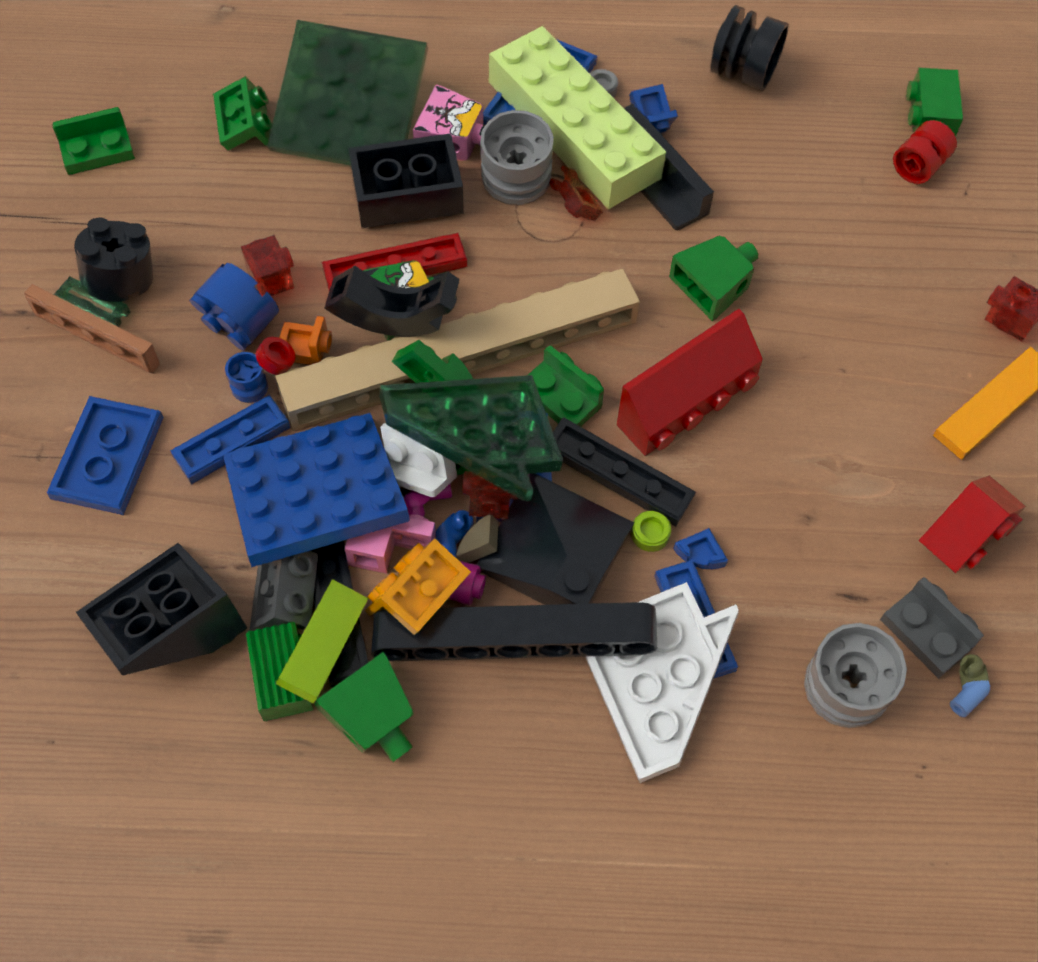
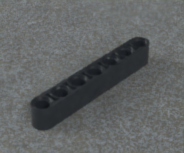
(521, 632)

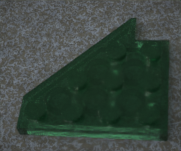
(480, 424)

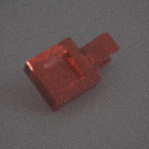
(578, 198)

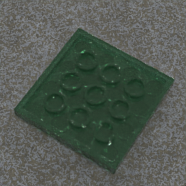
(345, 91)

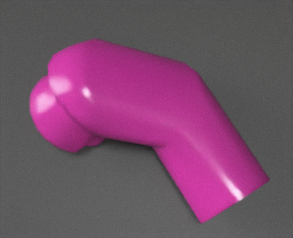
(415, 500)

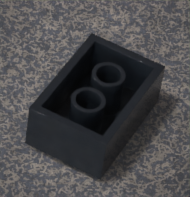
(406, 180)

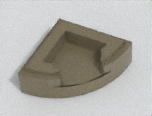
(479, 540)

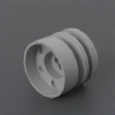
(516, 157)
(871, 662)

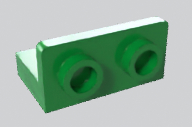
(241, 113)
(93, 140)
(566, 388)

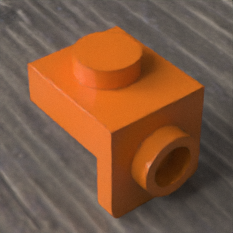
(307, 340)

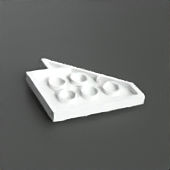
(662, 693)

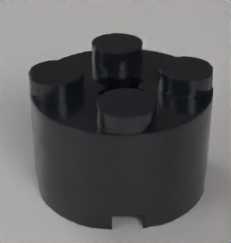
(114, 259)

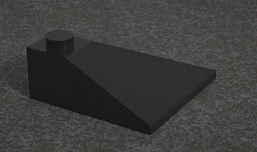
(556, 545)
(162, 614)

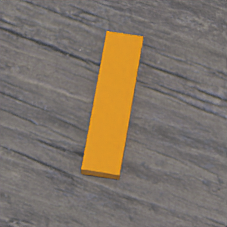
(991, 405)

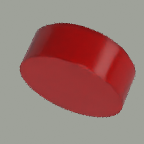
(275, 355)

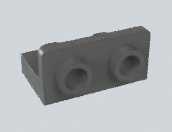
(284, 591)
(932, 627)

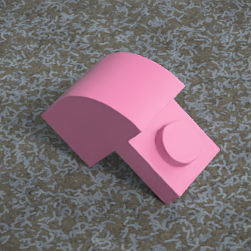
(375, 549)

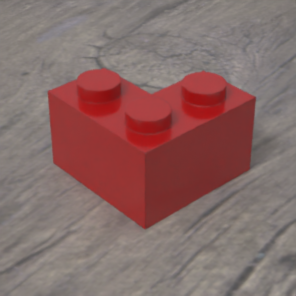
(971, 521)

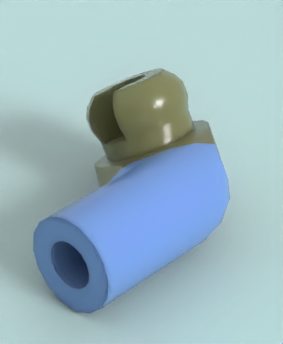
(974, 685)

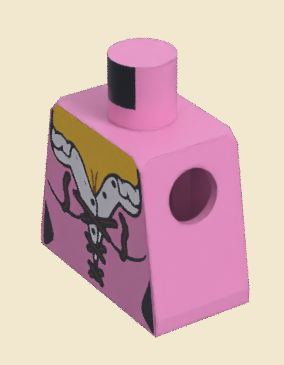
(454, 114)

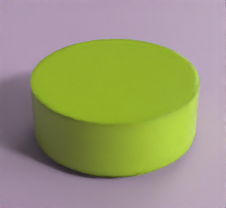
(651, 531)

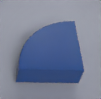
(701, 549)

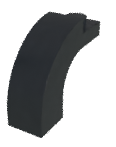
(389, 308)

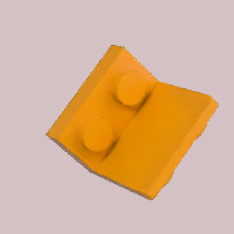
(421, 586)

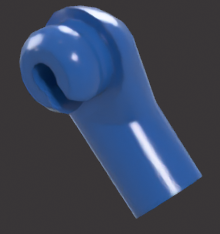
(454, 530)

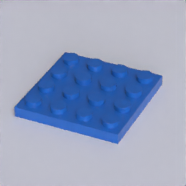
(313, 489)

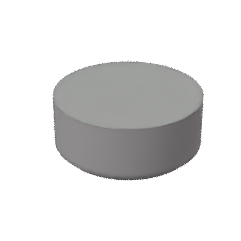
(607, 80)

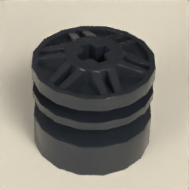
(744, 46)

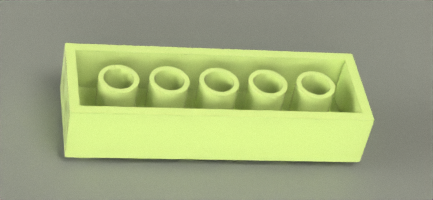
(587, 124)

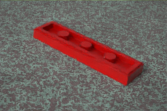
(433, 254)

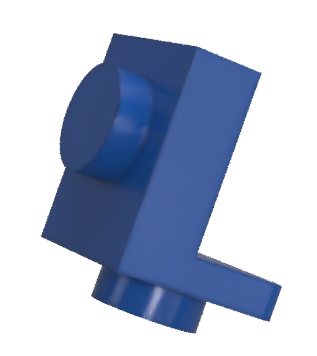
(654, 106)

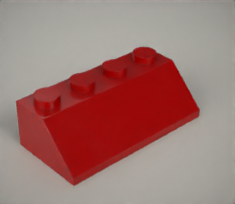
(689, 384)

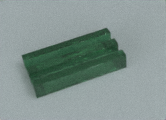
(119, 308)

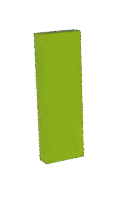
(322, 641)

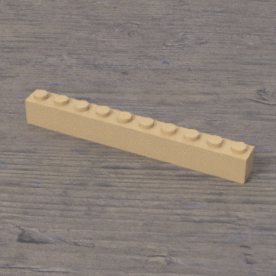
(479, 340)

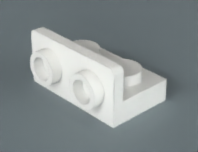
(417, 465)

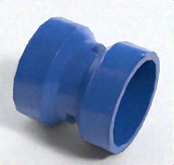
(246, 377)

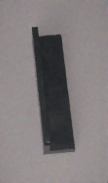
(680, 193)

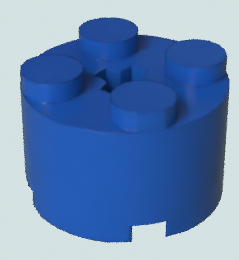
(234, 305)

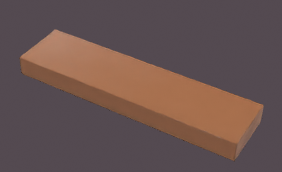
(92, 328)

